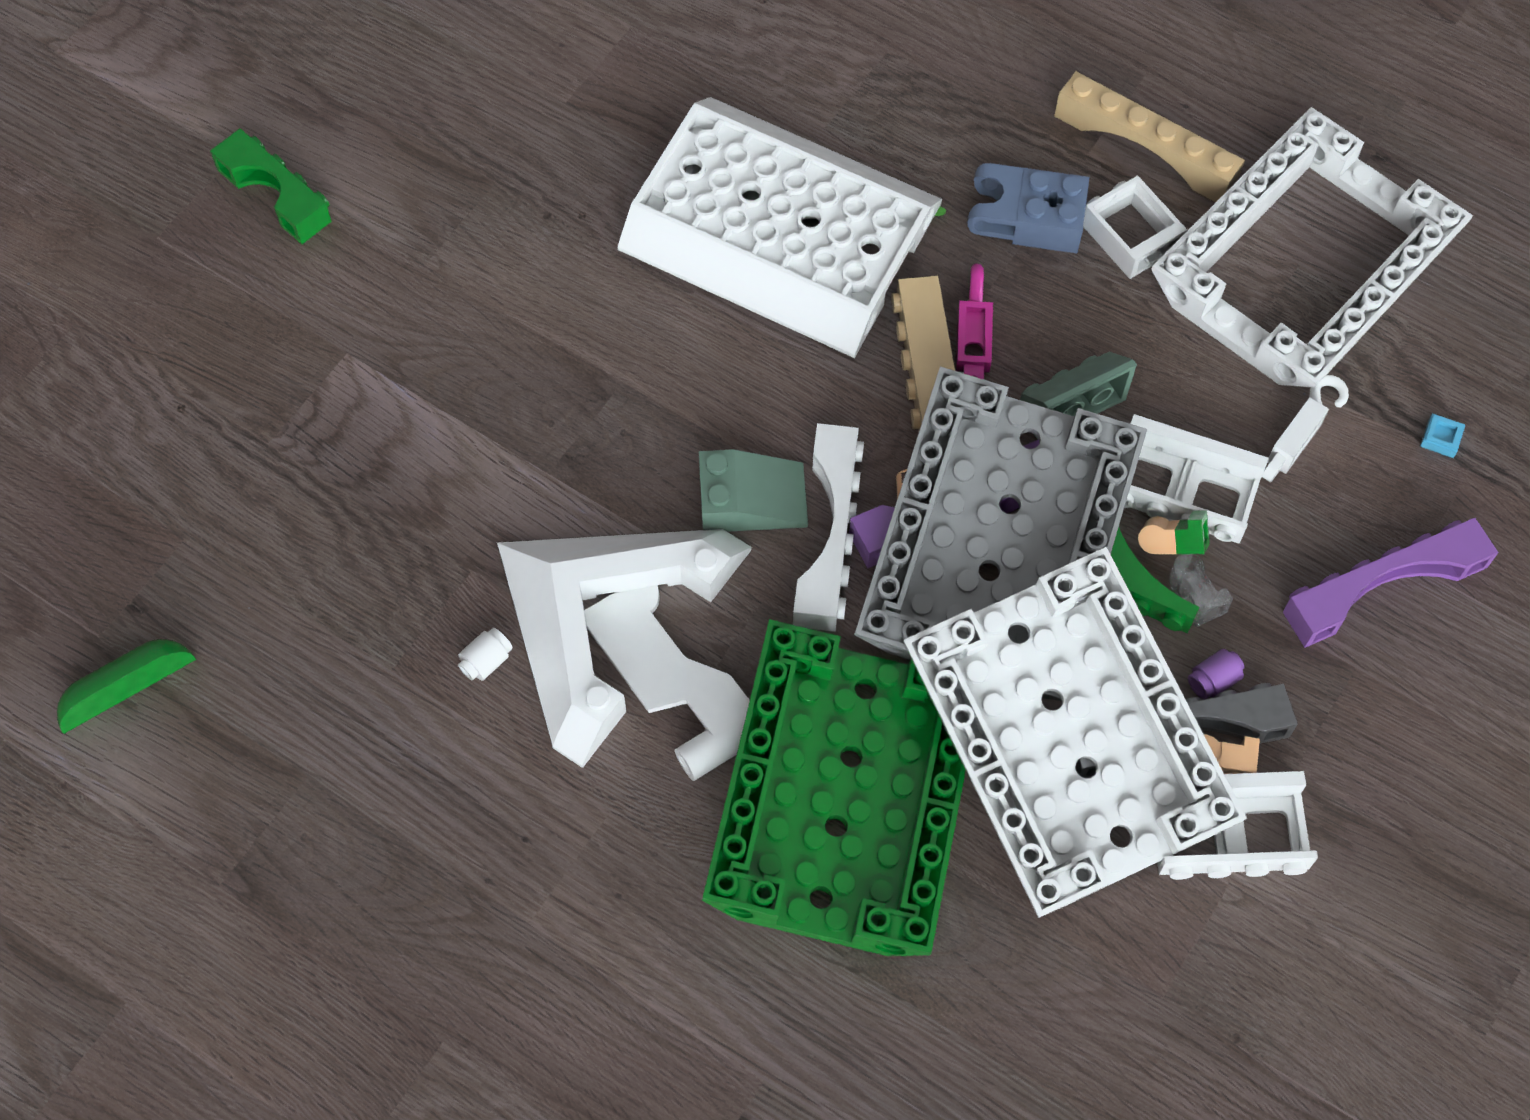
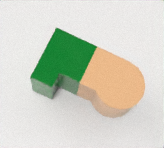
(1176, 536)

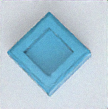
(1442, 435)

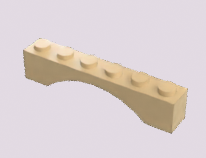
(1200, 162)

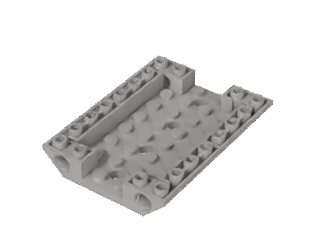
(951, 516)

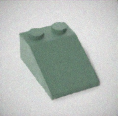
(751, 491)

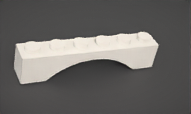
(818, 589)

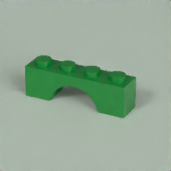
(248, 163)

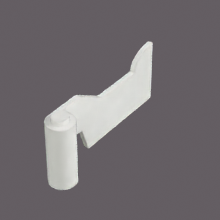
(667, 679)

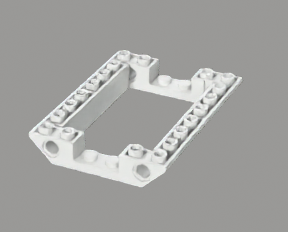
(1333, 153)

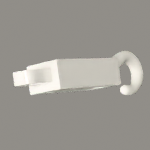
(1303, 428)

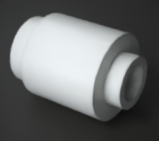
(484, 654)

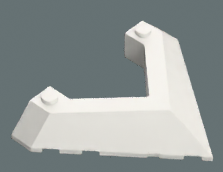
(548, 590)

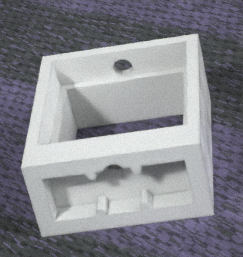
(1151, 208)

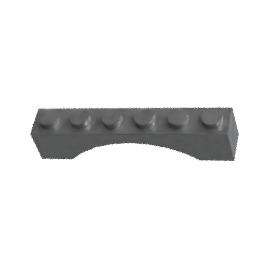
(1256, 713)

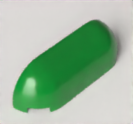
(120, 680)

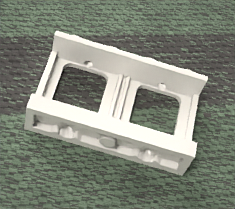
(1193, 461)

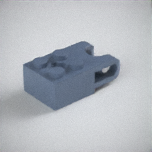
(1030, 207)

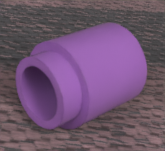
(1216, 674)

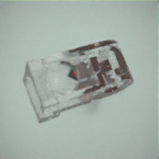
(1194, 586)

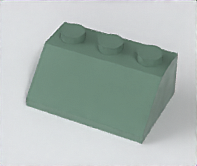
(1091, 386)

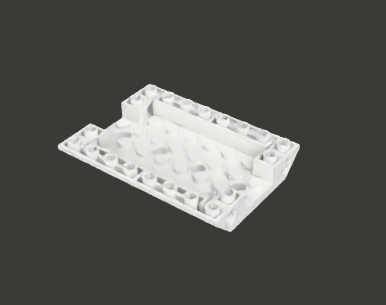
(759, 248)
(1115, 710)

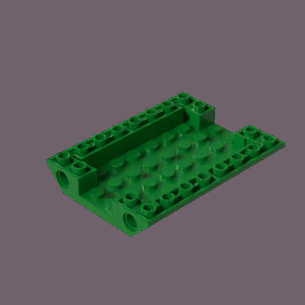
(791, 781)

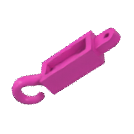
(974, 327)

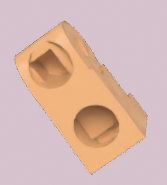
(1235, 757)

